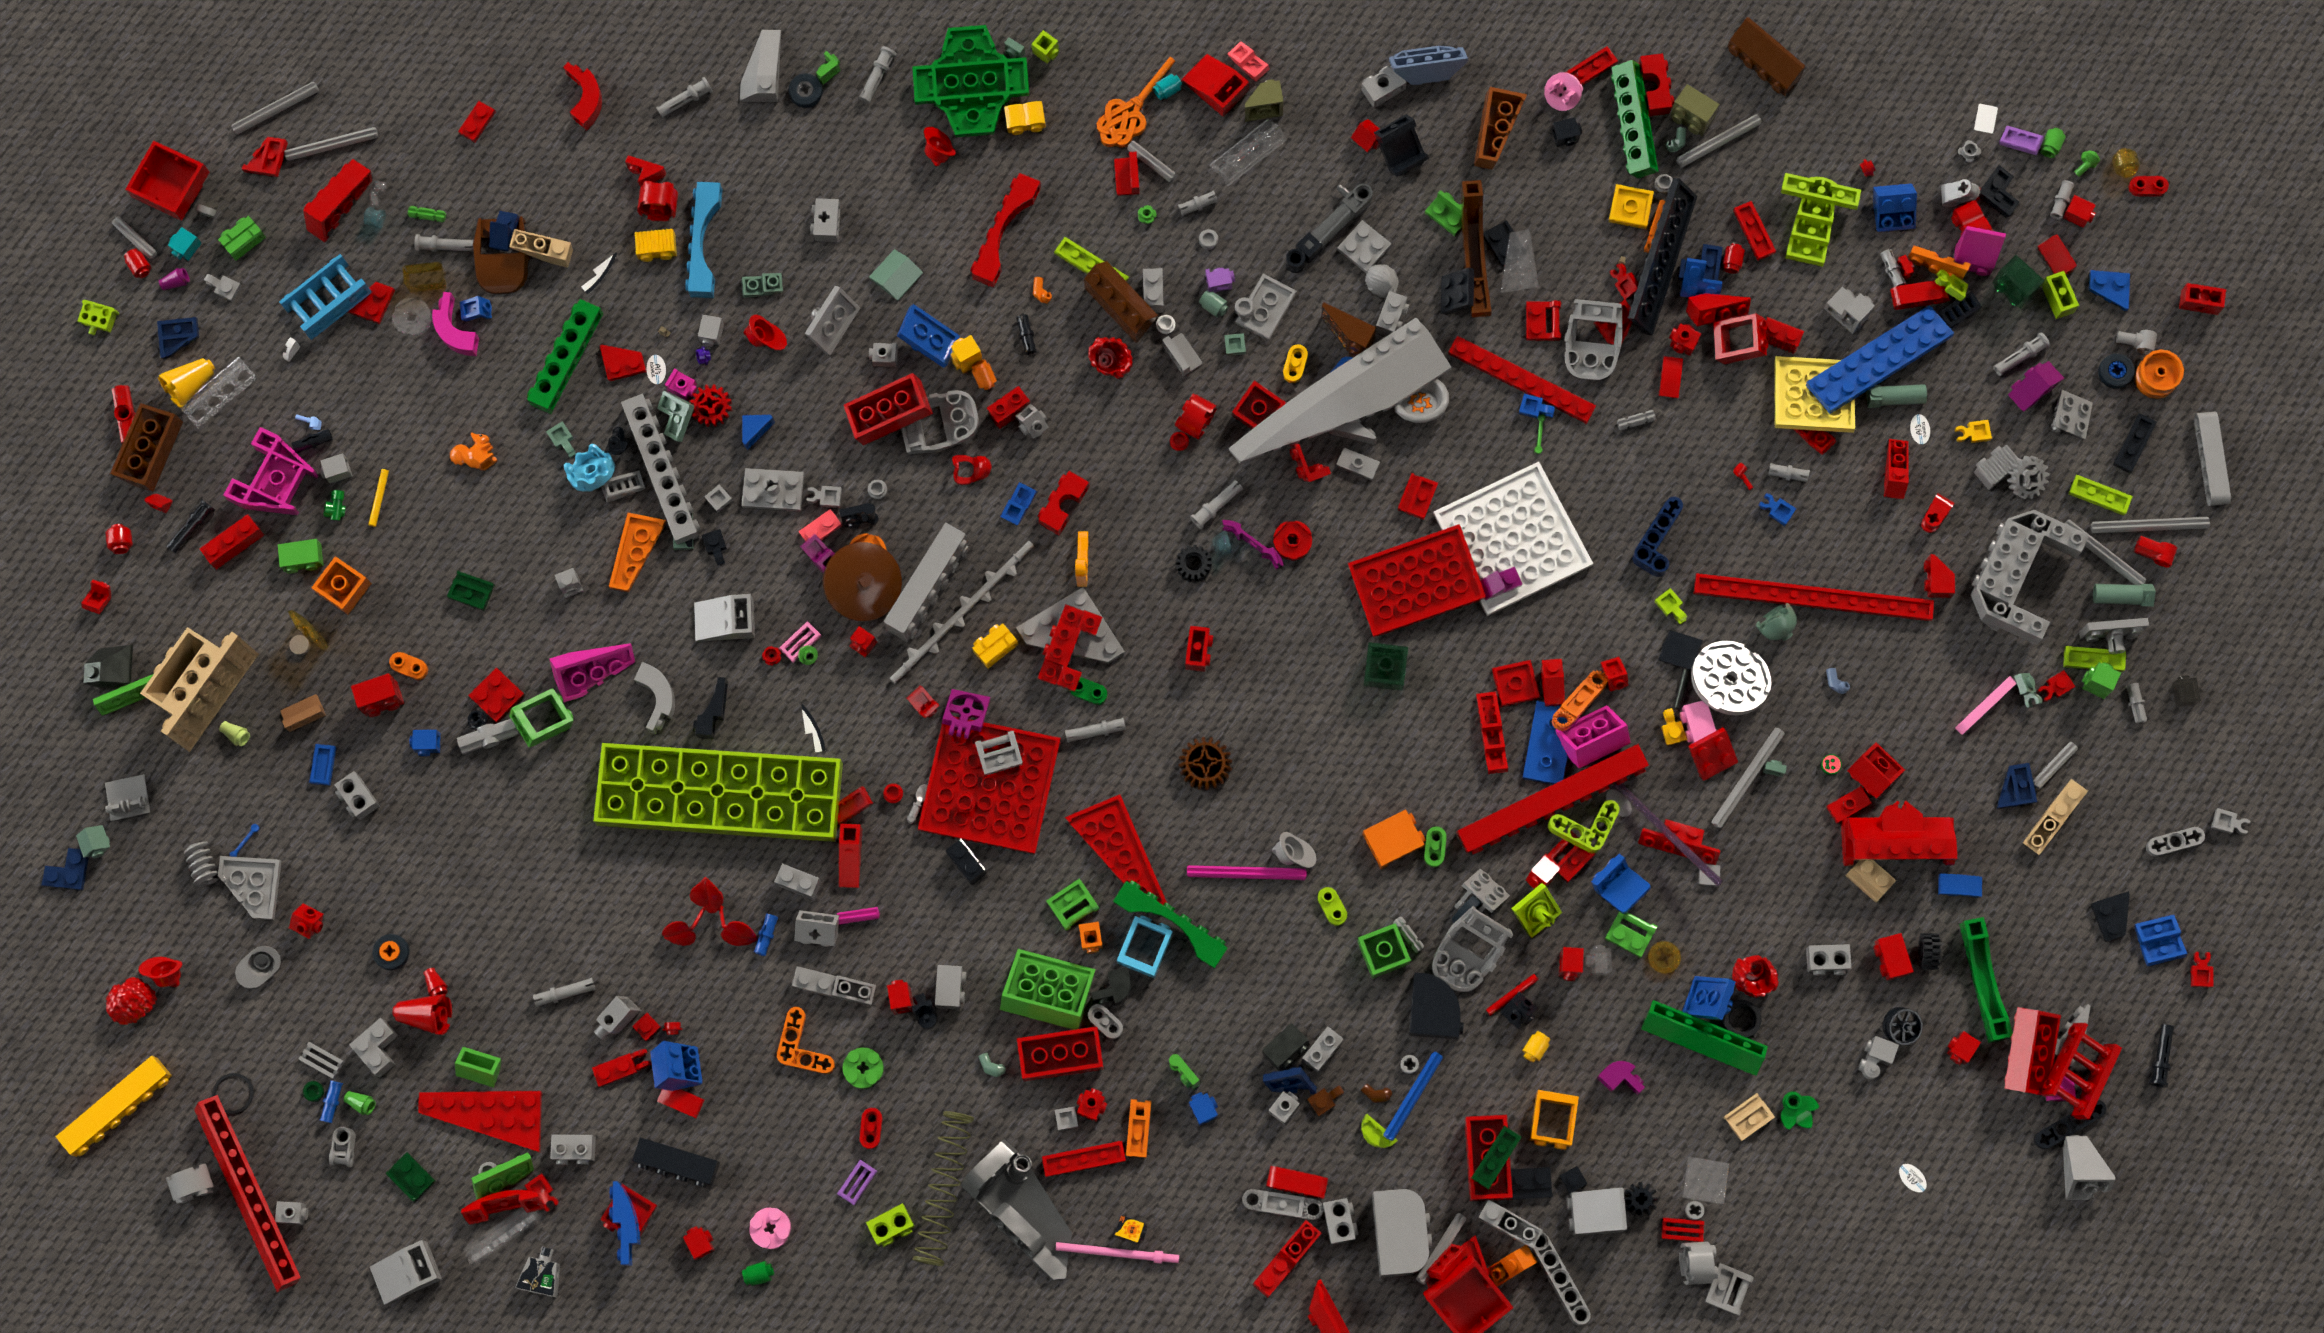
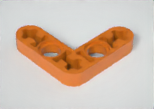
(797, 1053)

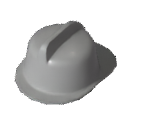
(1294, 851)
(257, 966)

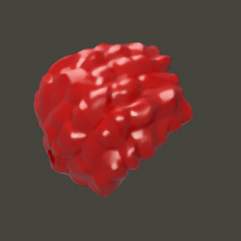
(1115, 355)
(1755, 976)
(130, 1001)

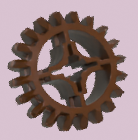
(1186, 765)

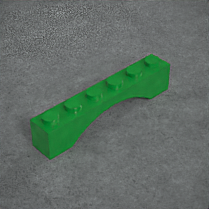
(1134, 900)
(1979, 958)

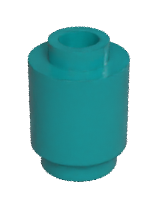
(1167, 86)

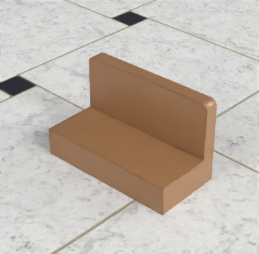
(302, 713)

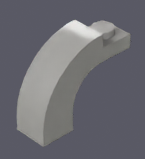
(665, 700)

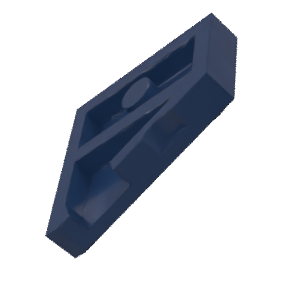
(176, 334)

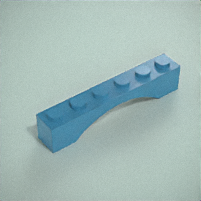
(707, 203)

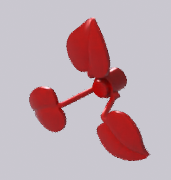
(711, 900)

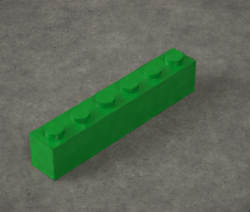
(1704, 1038)

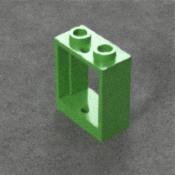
(524, 726)

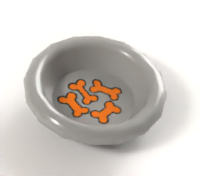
(1424, 404)

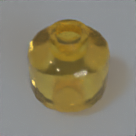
(2125, 162)

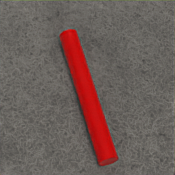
(1506, 998)

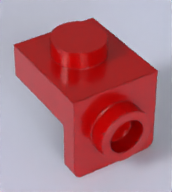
(97, 597)
(923, 702)

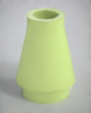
(236, 734)

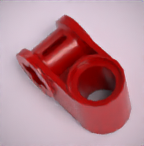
(1937, 511)

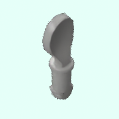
(920, 796)

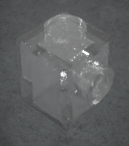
(1599, 961)

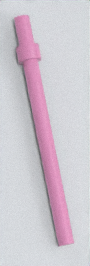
(1157, 1256)

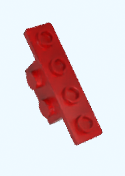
(1689, 835)

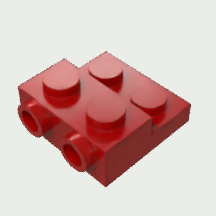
(643, 1207)

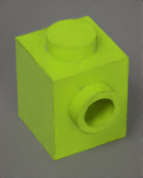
(1045, 47)

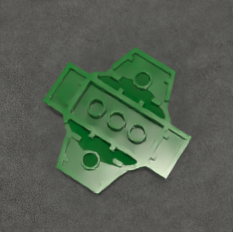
(970, 81)

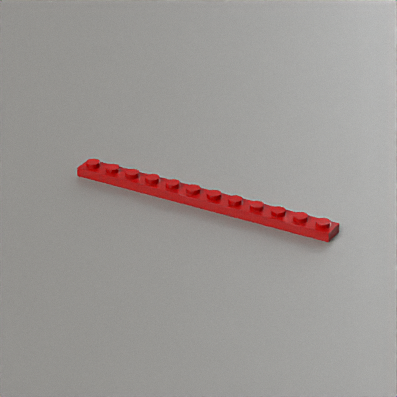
(1814, 597)

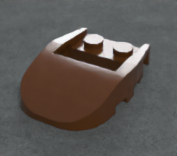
(499, 272)

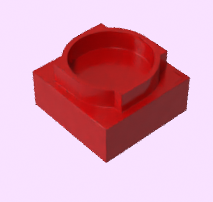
(167, 180)
(1468, 1298)

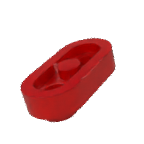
(2149, 186)
(870, 1128)

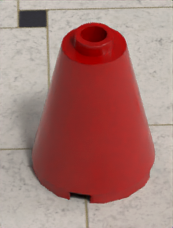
(425, 1013)

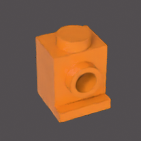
(1088, 930)

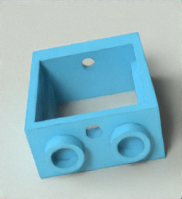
(1136, 965)

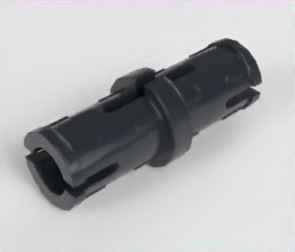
(1026, 334)
(312, 441)

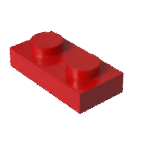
(477, 121)

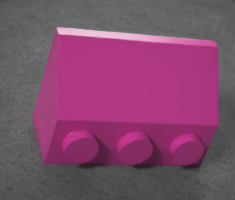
(1594, 736)

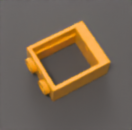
(1556, 1098)

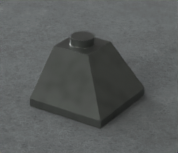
(109, 667)

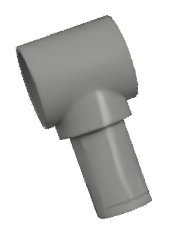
(2143, 341)

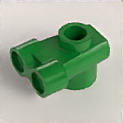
(335, 509)

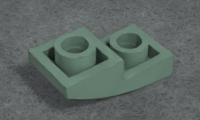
(762, 285)

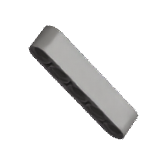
(2212, 458)
(1568, 1285)

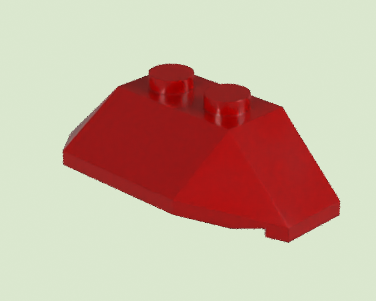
(1324, 1312)

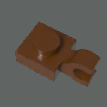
(1323, 1101)

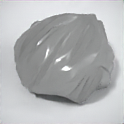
(1381, 280)

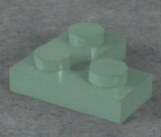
(679, 412)

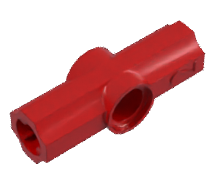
(123, 404)

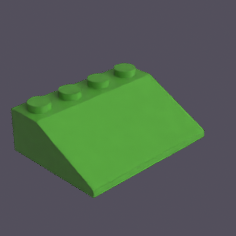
(1047, 989)

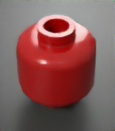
(119, 539)

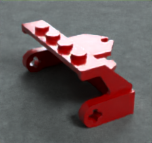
(1898, 836)

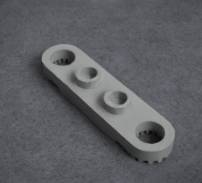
(1282, 1204)

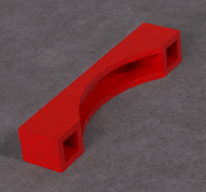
(1022, 195)

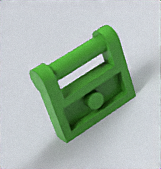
(1070, 898)
(1628, 938)
(1187, 1076)

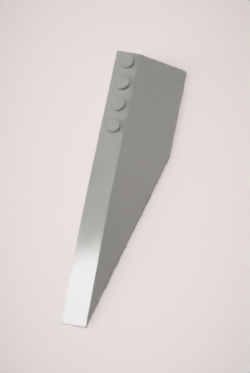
(1356, 389)

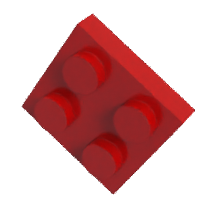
(496, 695)
(1713, 754)

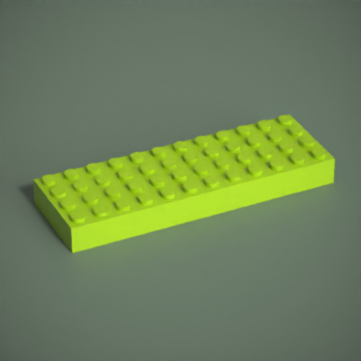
(718, 792)

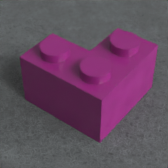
(2037, 383)

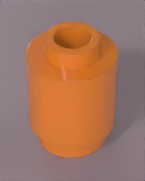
(983, 374)

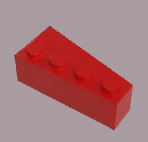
(336, 199)

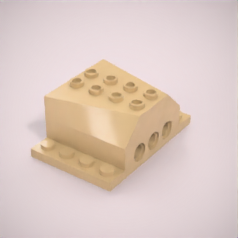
(197, 682)

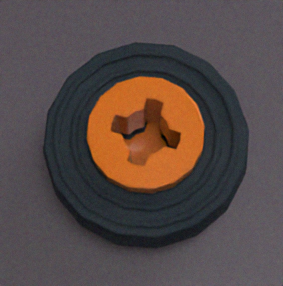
(397, 954)

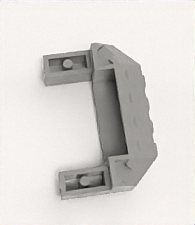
(2008, 566)

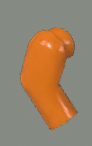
(1038, 291)

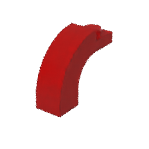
(590, 105)

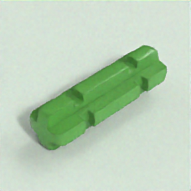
(427, 214)

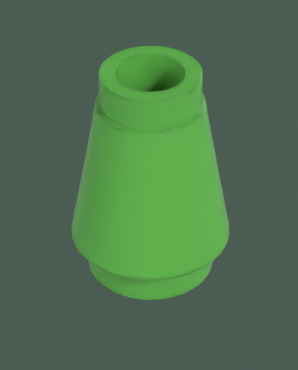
(361, 1103)

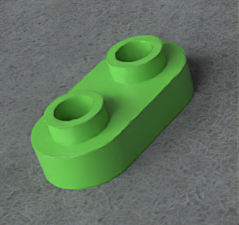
(1435, 847)

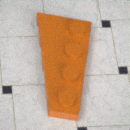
(634, 548)

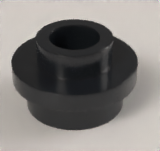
(476, 719)

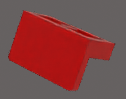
(1127, 175)

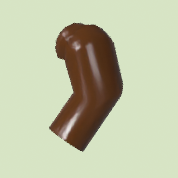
(1377, 1096)

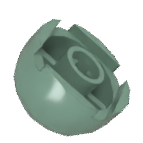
(1778, 623)

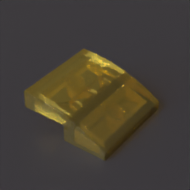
(308, 630)

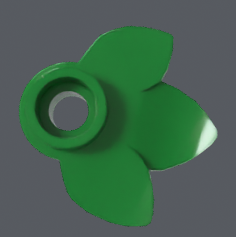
(1800, 1112)

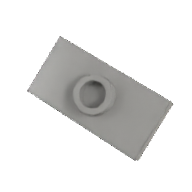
(1358, 464)

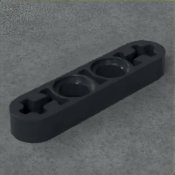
(2071, 1127)

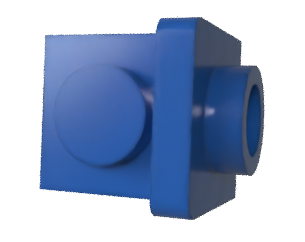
(475, 308)

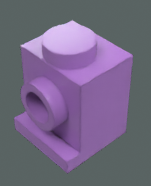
(1219, 279)

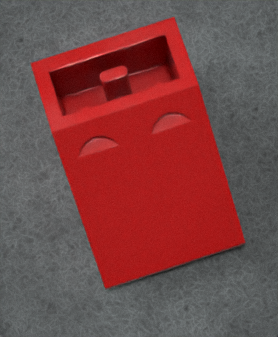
(1216, 84)

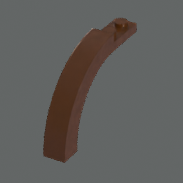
(1474, 244)

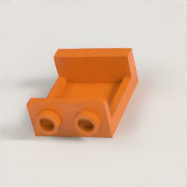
(1393, 838)

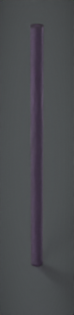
(1669, 834)

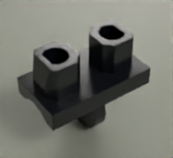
(924, 1012)

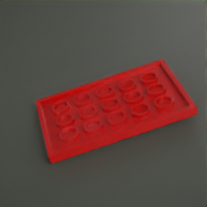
(1416, 580)

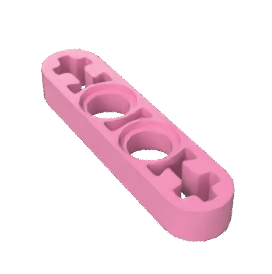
(1987, 704)

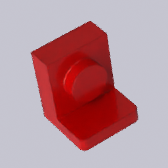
(1615, 673)

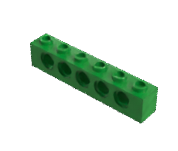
(1644, 144)
(566, 367)

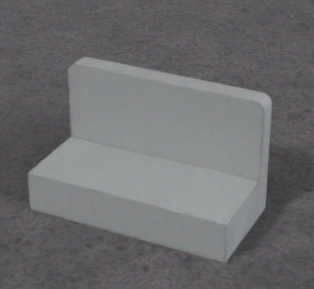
(1181, 353)

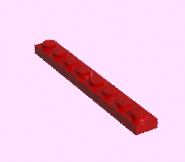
(1521, 379)

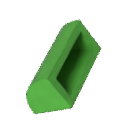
(477, 1066)

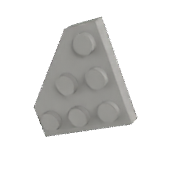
(252, 883)

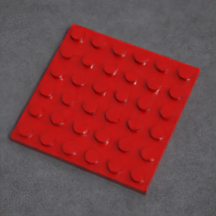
(1007, 802)

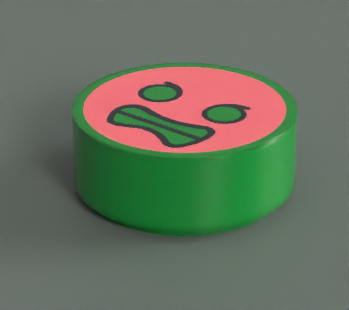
(1831, 764)

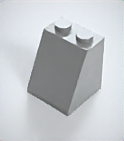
(1597, 1212)

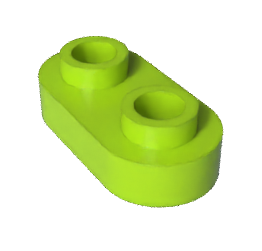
(1331, 906)

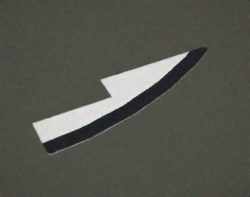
(601, 272)
(812, 727)

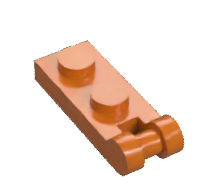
(1138, 1129)

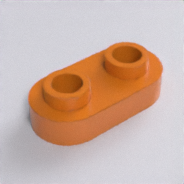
(407, 666)

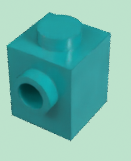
(184, 244)

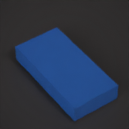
(322, 764)

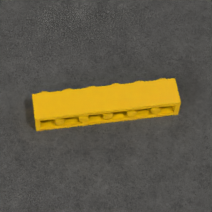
(114, 1106)

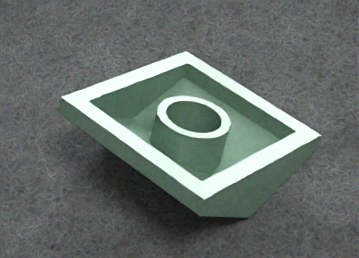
(896, 274)

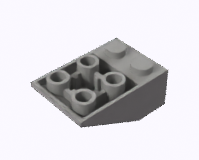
(725, 618)
(405, 1272)

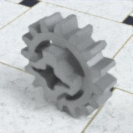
(2028, 477)

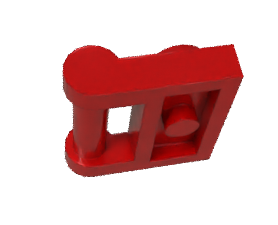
(1537, 321)
(1572, 861)

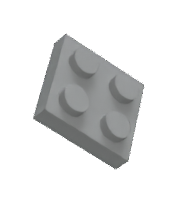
(1364, 246)

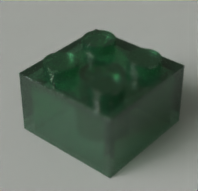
(2017, 282)
(1385, 666)

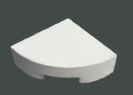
(292, 348)

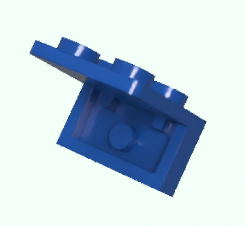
(1620, 884)

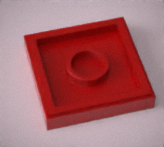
(1515, 683)

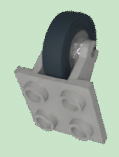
(1484, 891)

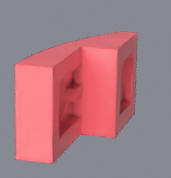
(1248, 61)

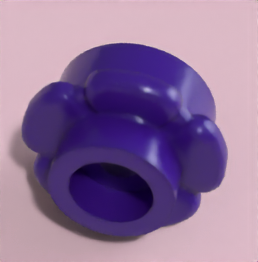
(703, 356)

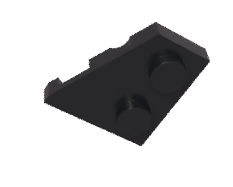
(2112, 915)

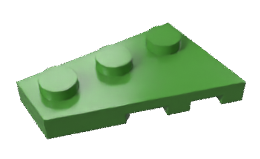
(502, 1175)

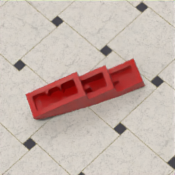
(1492, 732)

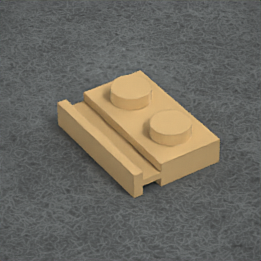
(1871, 878)
(1749, 1117)

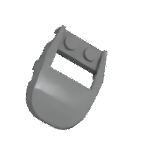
(1590, 359)
(959, 422)
(1462, 967)

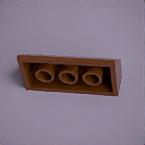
(1766, 57)
(1119, 300)
(146, 447)

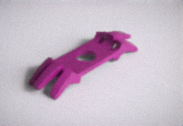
(1267, 553)

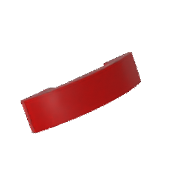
(501, 1201)

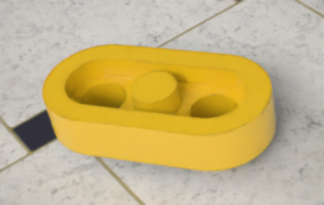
(1295, 364)

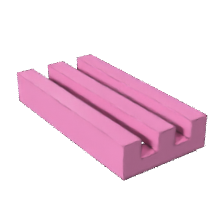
(812, 630)

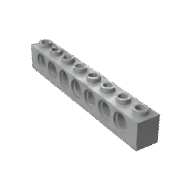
(633, 408)

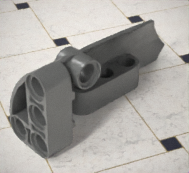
(1020, 1207)

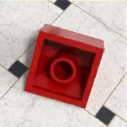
(1875, 770)

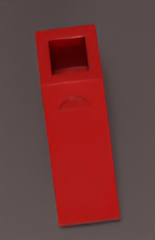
(1714, 308)
(1896, 469)
(850, 855)

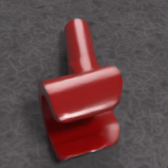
(1739, 471)

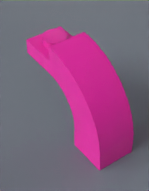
(457, 340)

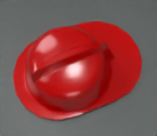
(937, 146)
(763, 333)
(162, 971)

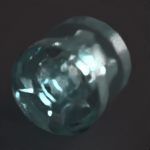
(374, 217)

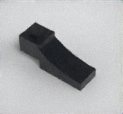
(705, 723)

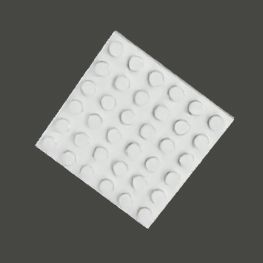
(1521, 527)

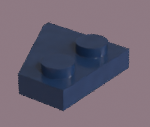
(2017, 787)
(1288, 1081)

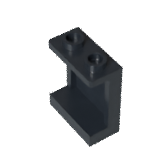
(1401, 145)

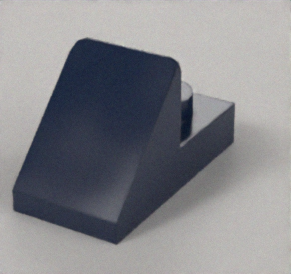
(502, 230)

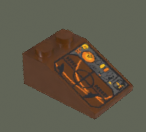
(1350, 331)

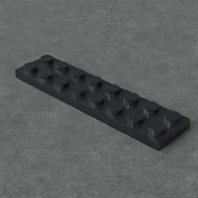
(1662, 256)

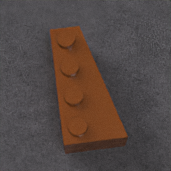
(1497, 120)

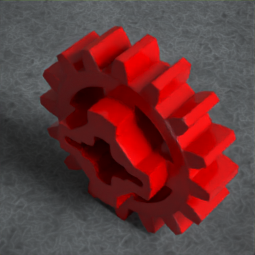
(718, 404)

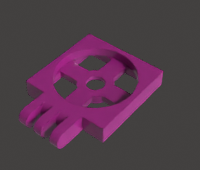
(963, 723)

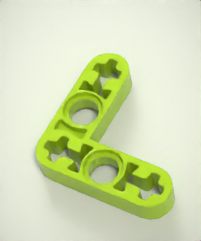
(1586, 834)

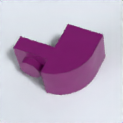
(817, 552)
(1619, 1072)

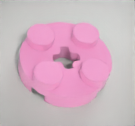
(759, 1223)

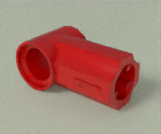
(2161, 553)

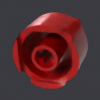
(657, 200)
(1196, 416)

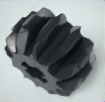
(1634, 1194)

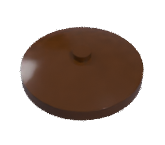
(862, 581)

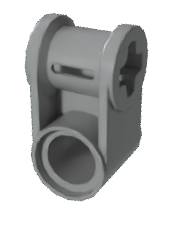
(1959, 192)
(342, 1148)

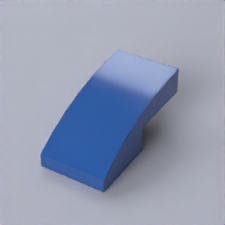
(1019, 503)
(1960, 885)

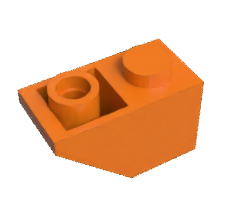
(1512, 1265)

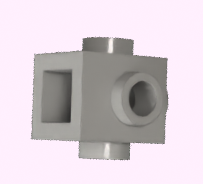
(1032, 421)

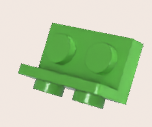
(1446, 212)

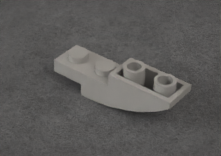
(833, 986)

